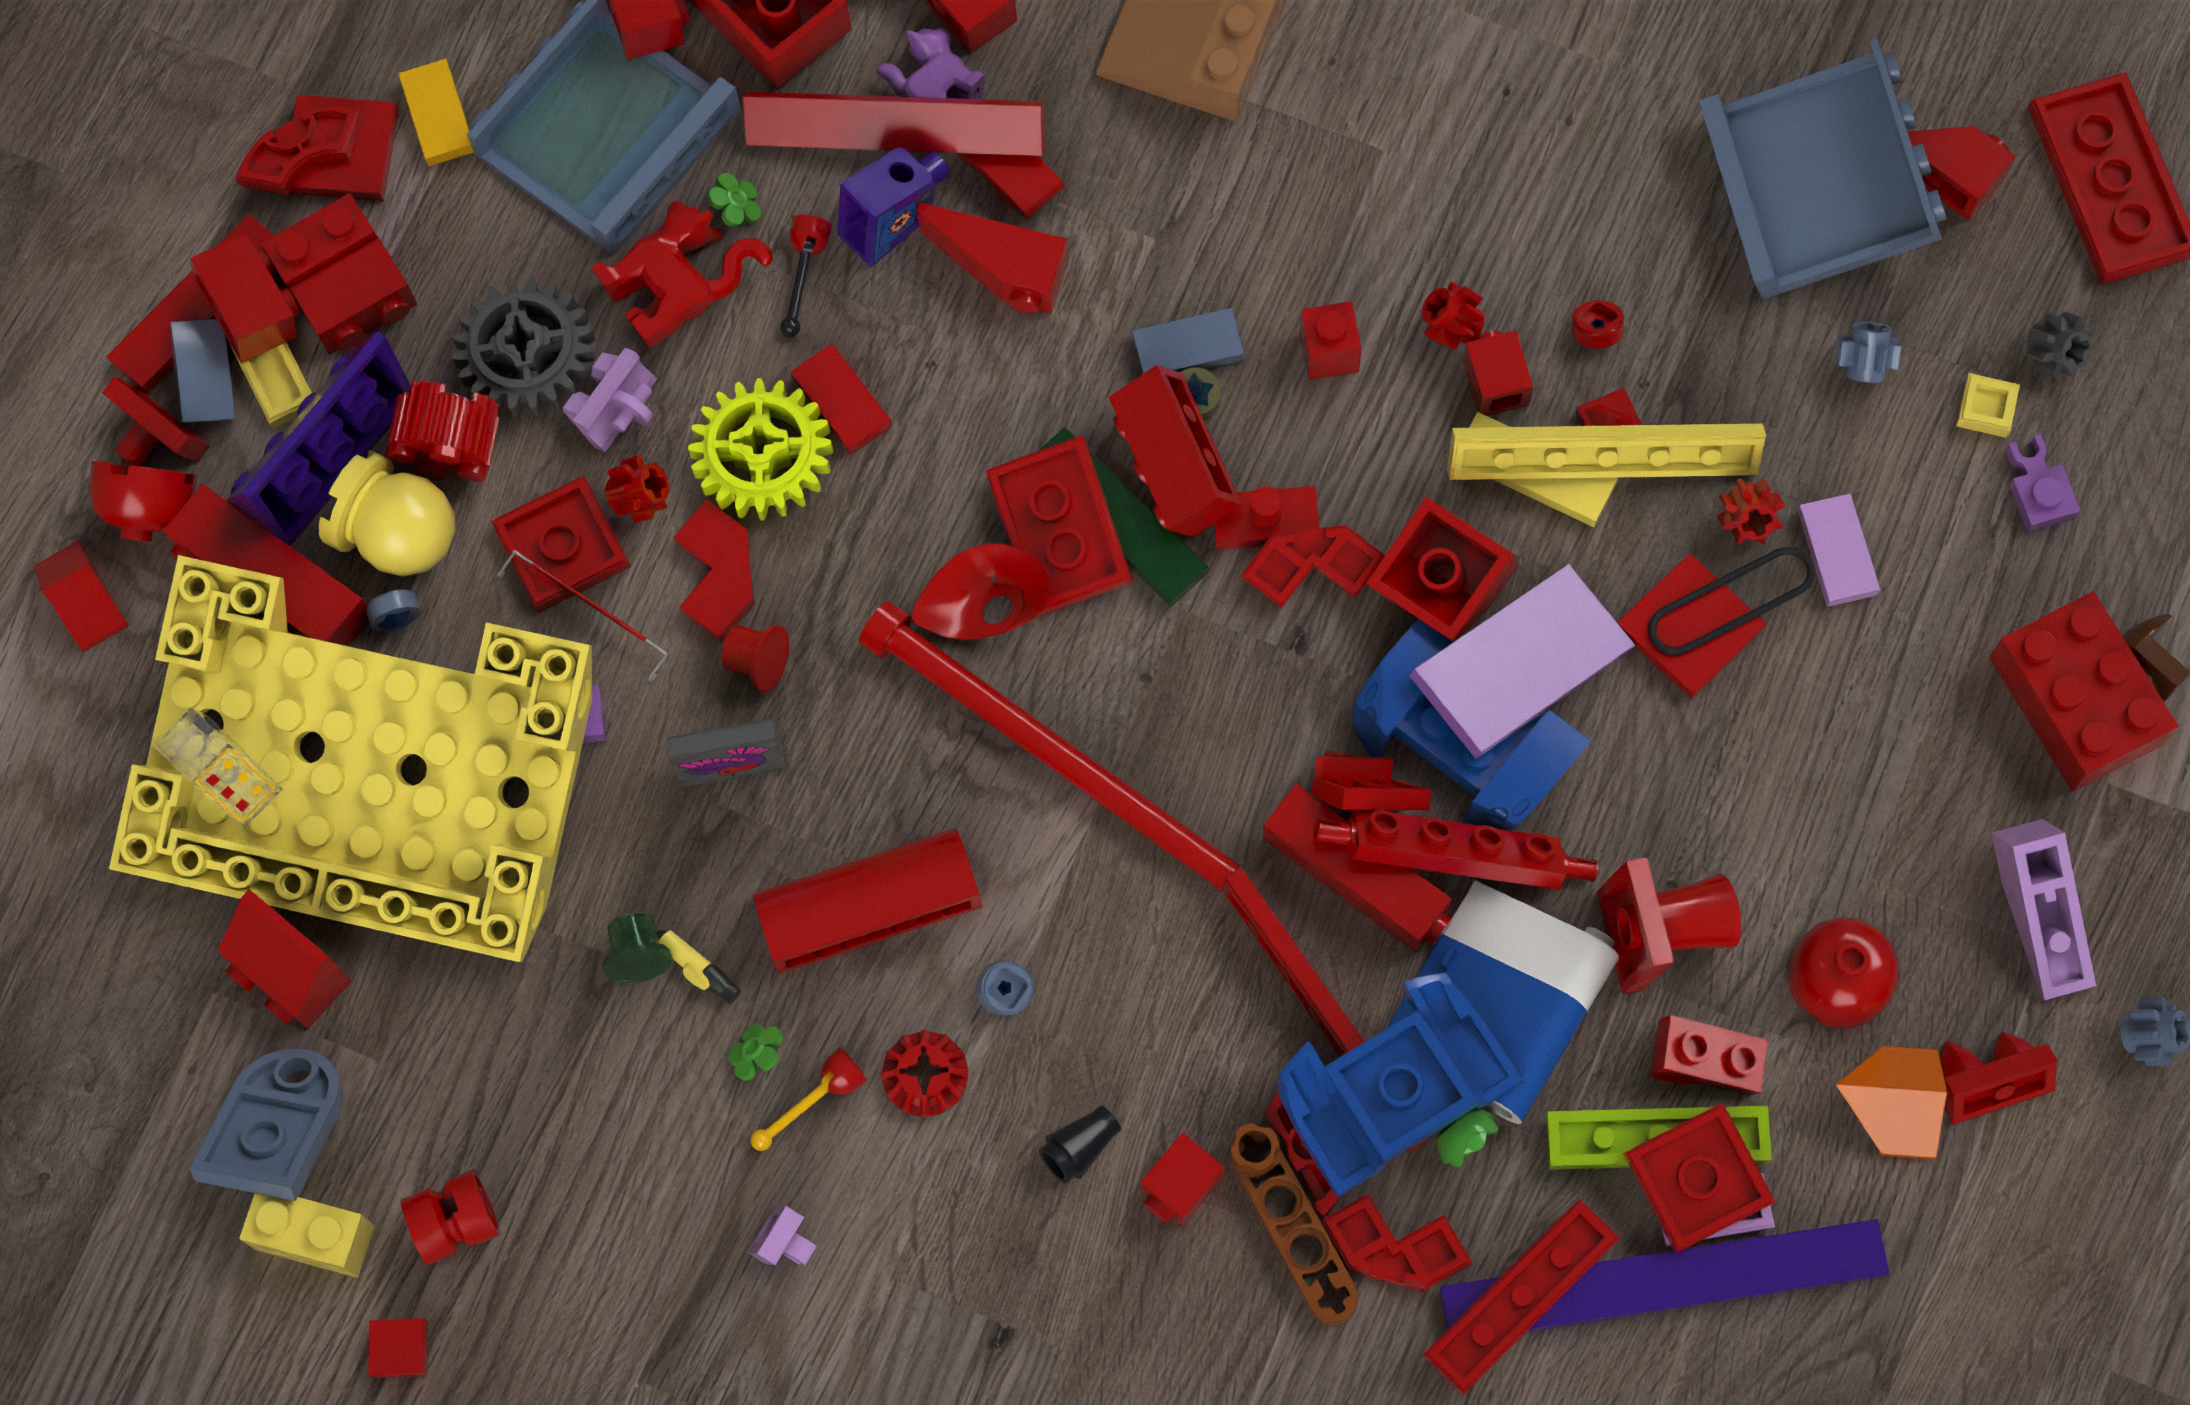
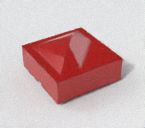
(1608, 410)

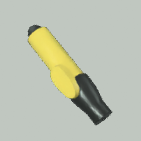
(697, 968)

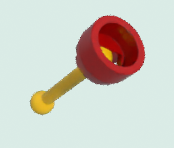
(837, 1075)

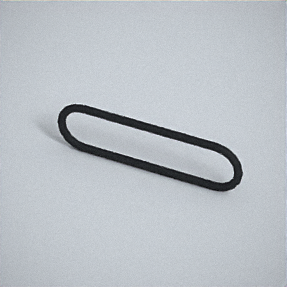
(1744, 618)

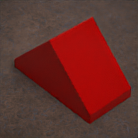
(79, 596)

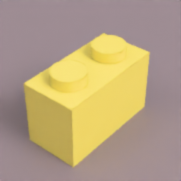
(308, 1233)

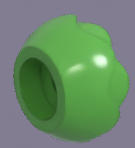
(1464, 1136)

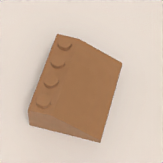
(1192, 50)

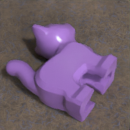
(941, 74)

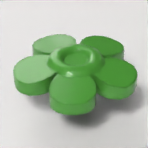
(734, 200)
(755, 1051)

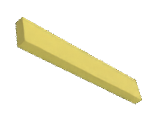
(1605, 451)

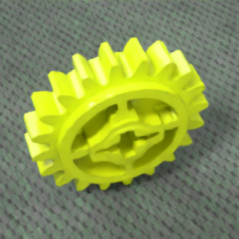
(744, 443)

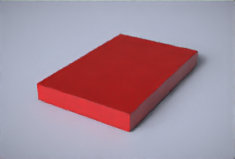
(1061, 517)

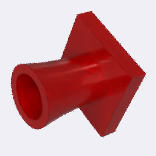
(1655, 923)

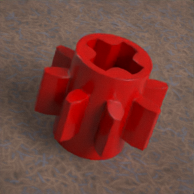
(1452, 315)
(637, 489)
(1757, 523)

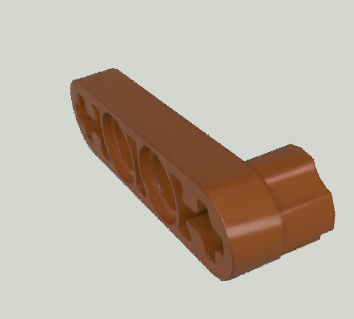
(1299, 1223)

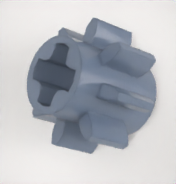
(1868, 352)
(2155, 1031)

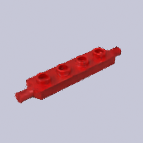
(1455, 848)

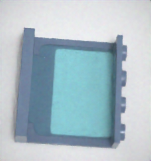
(600, 131)

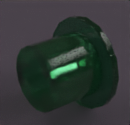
(635, 949)

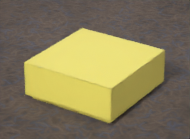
(1987, 405)

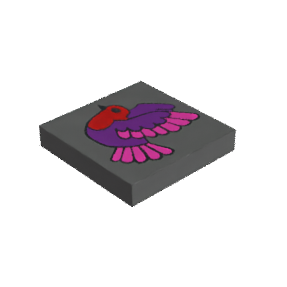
(726, 752)

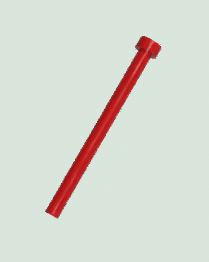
(890, 633)

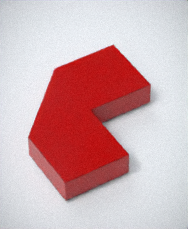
(1290, 556)
(727, 589)
(1412, 1262)

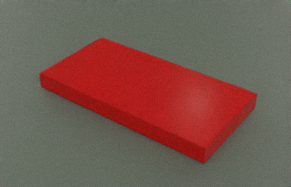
(2112, 177)

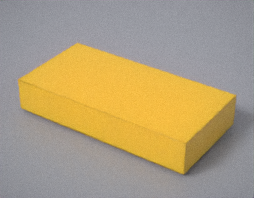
(436, 112)

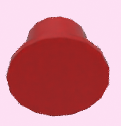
(757, 654)

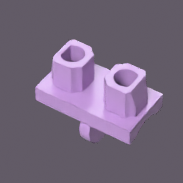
(616, 400)

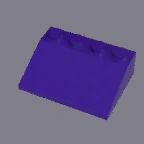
(329, 430)

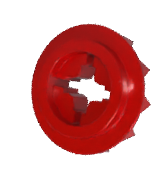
(943, 1089)

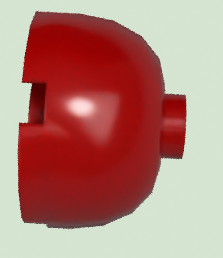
(138, 497)
(1843, 972)

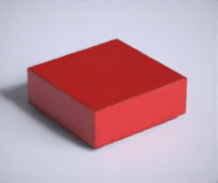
(398, 1348)

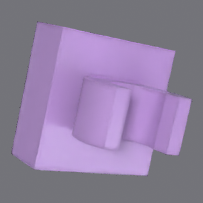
(779, 1238)

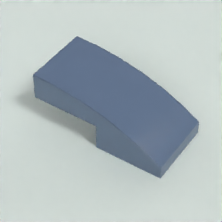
(202, 371)

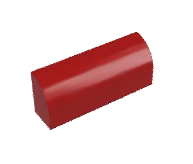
(867, 900)

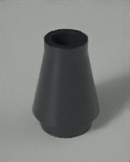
(1076, 1146)

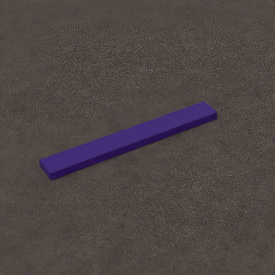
(1704, 1275)

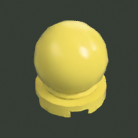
(392, 518)

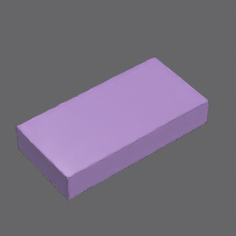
(1838, 550)

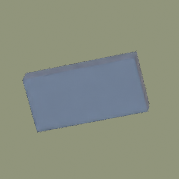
(1190, 342)

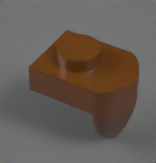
(2159, 665)

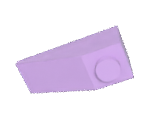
(2045, 906)

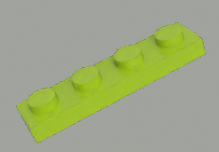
(1601, 1136)

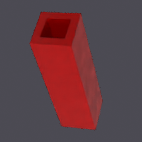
(1385, 893)

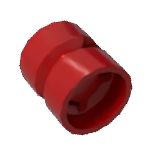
(430, 1222)

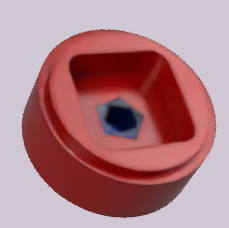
(1597, 324)

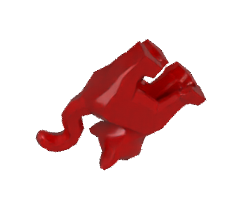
(676, 285)

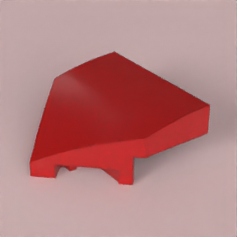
(1365, 784)

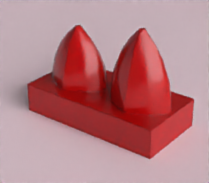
(2014, 1076)

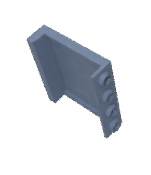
(1824, 173)

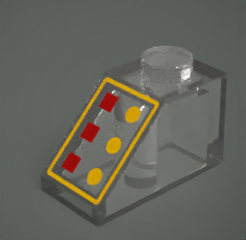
(217, 766)

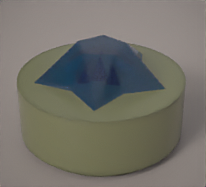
(1205, 390)

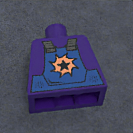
(883, 200)

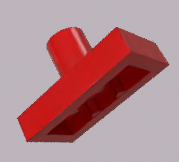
(150, 426)
(1267, 513)

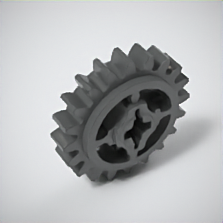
(542, 346)

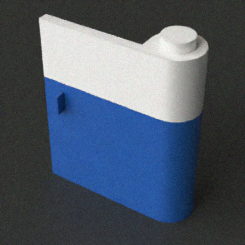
(1526, 980)

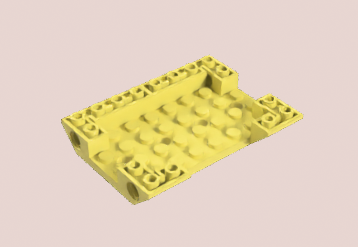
(348, 830)

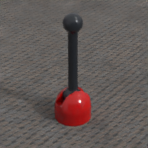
(808, 237)

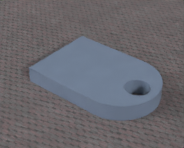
(271, 1128)

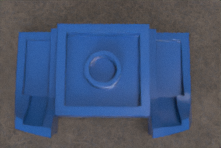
(1504, 780)
(1395, 1084)

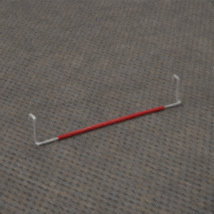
(500, 574)

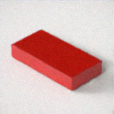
(841, 399)

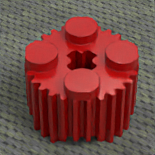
(443, 432)

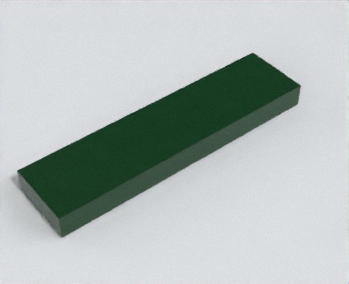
(1148, 546)

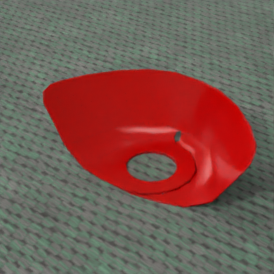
(964, 585)

